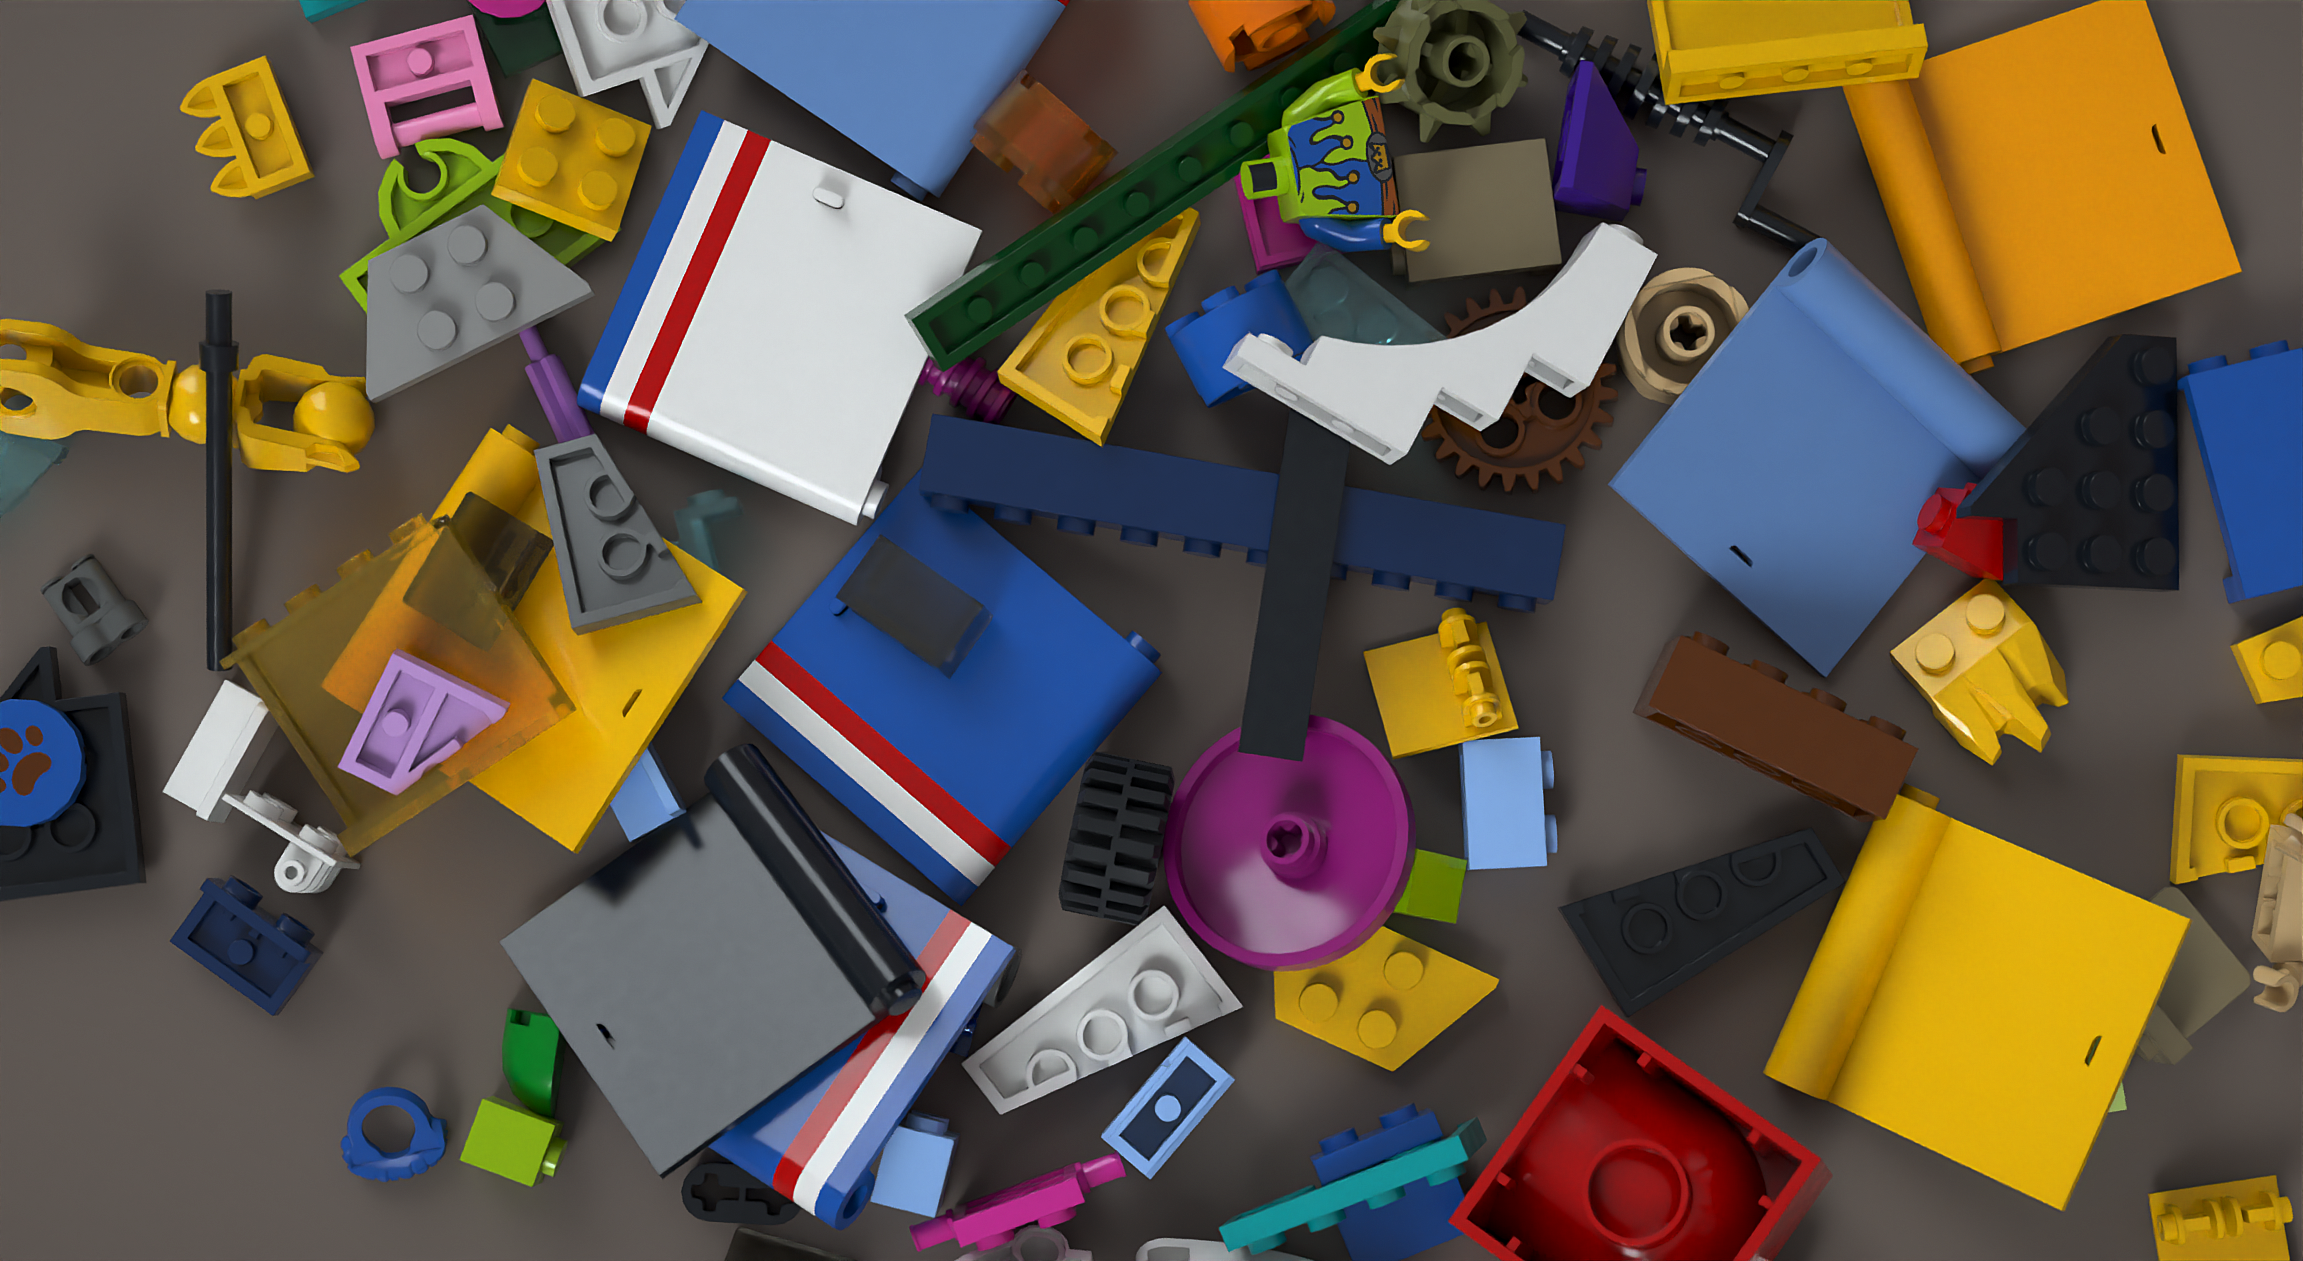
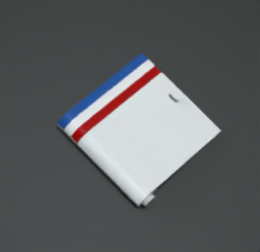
(774, 321)

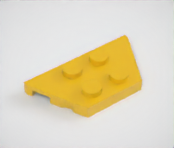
(1381, 998)

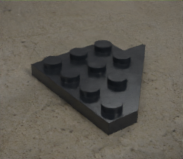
(2094, 478)
(100, 834)

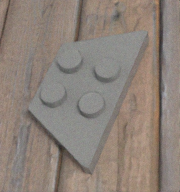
(457, 296)

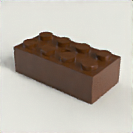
(1777, 729)

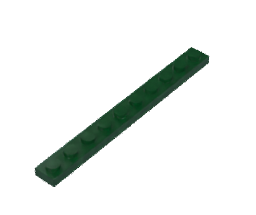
(1134, 199)

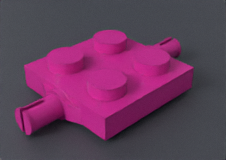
(994, 1217)

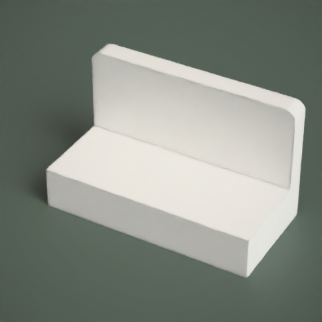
(222, 752)

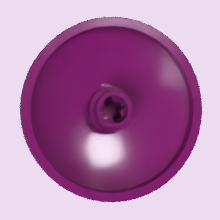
(1290, 855)

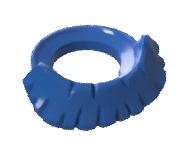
(425, 1148)

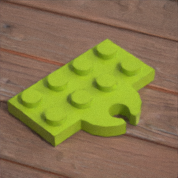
(463, 185)

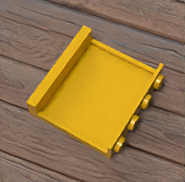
(1781, 45)

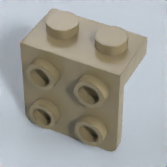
(2197, 988)

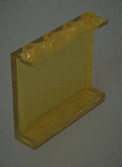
(335, 644)

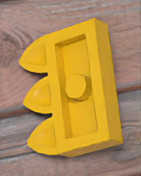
(252, 127)

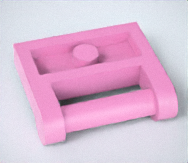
(423, 66)

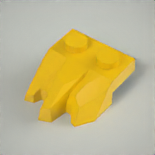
(1984, 671)

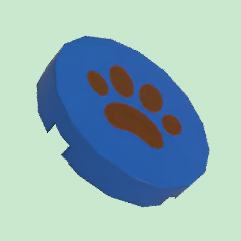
(38, 762)

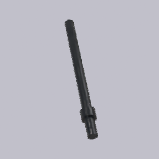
(219, 359)

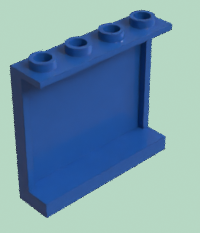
(2253, 461)

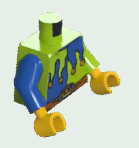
(1335, 166)

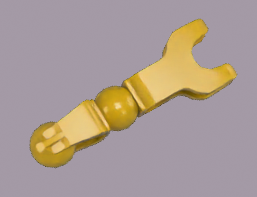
(92, 386)

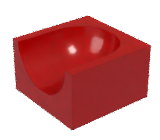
(1639, 1164)

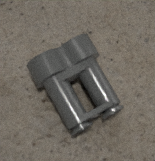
(107, 627)

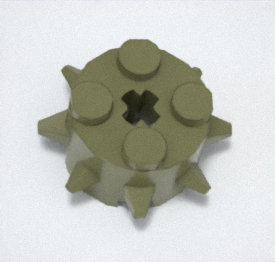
(1482, 69)

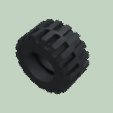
(1116, 838)

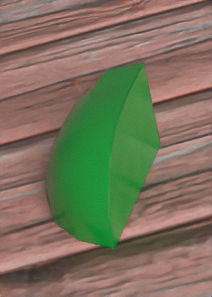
(533, 1059)

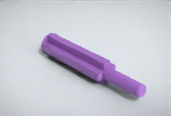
(554, 389)

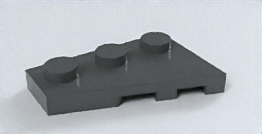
(604, 541)

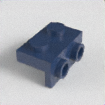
(247, 944)

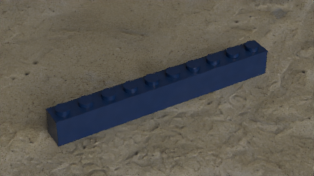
(1233, 510)

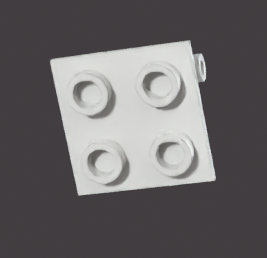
(312, 855)

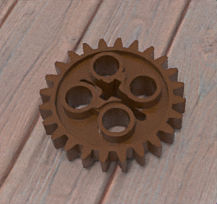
(1540, 441)

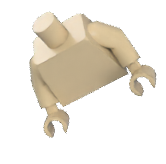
(2280, 916)

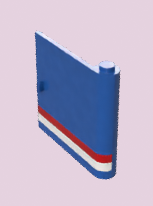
(938, 761)

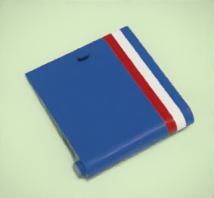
(836, 1120)

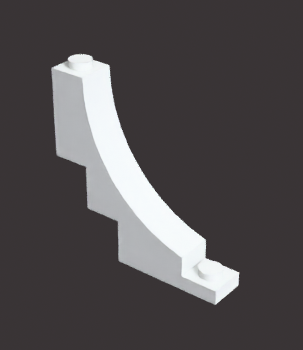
(1385, 392)

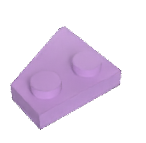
(416, 722)

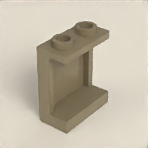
(1485, 211)

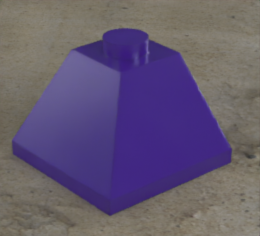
(1595, 153)

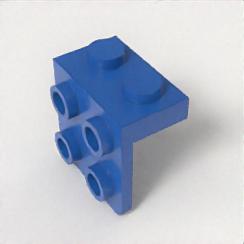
(1403, 1225)

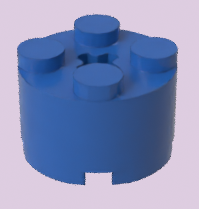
(1208, 340)

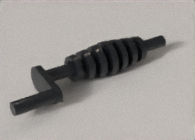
(1711, 121)

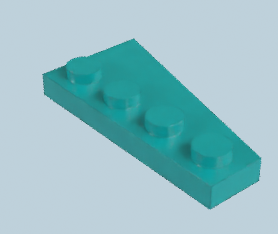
(1378, 1185)

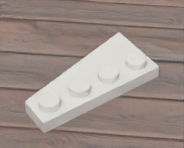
(1115, 1007)

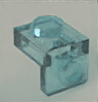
(694, 521)

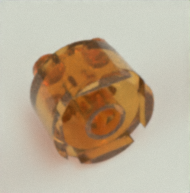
(1044, 140)

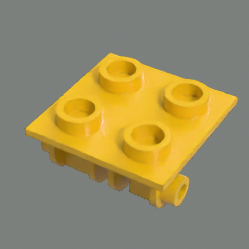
(1440, 687)
(2222, 1222)

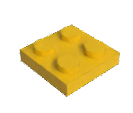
(571, 160)

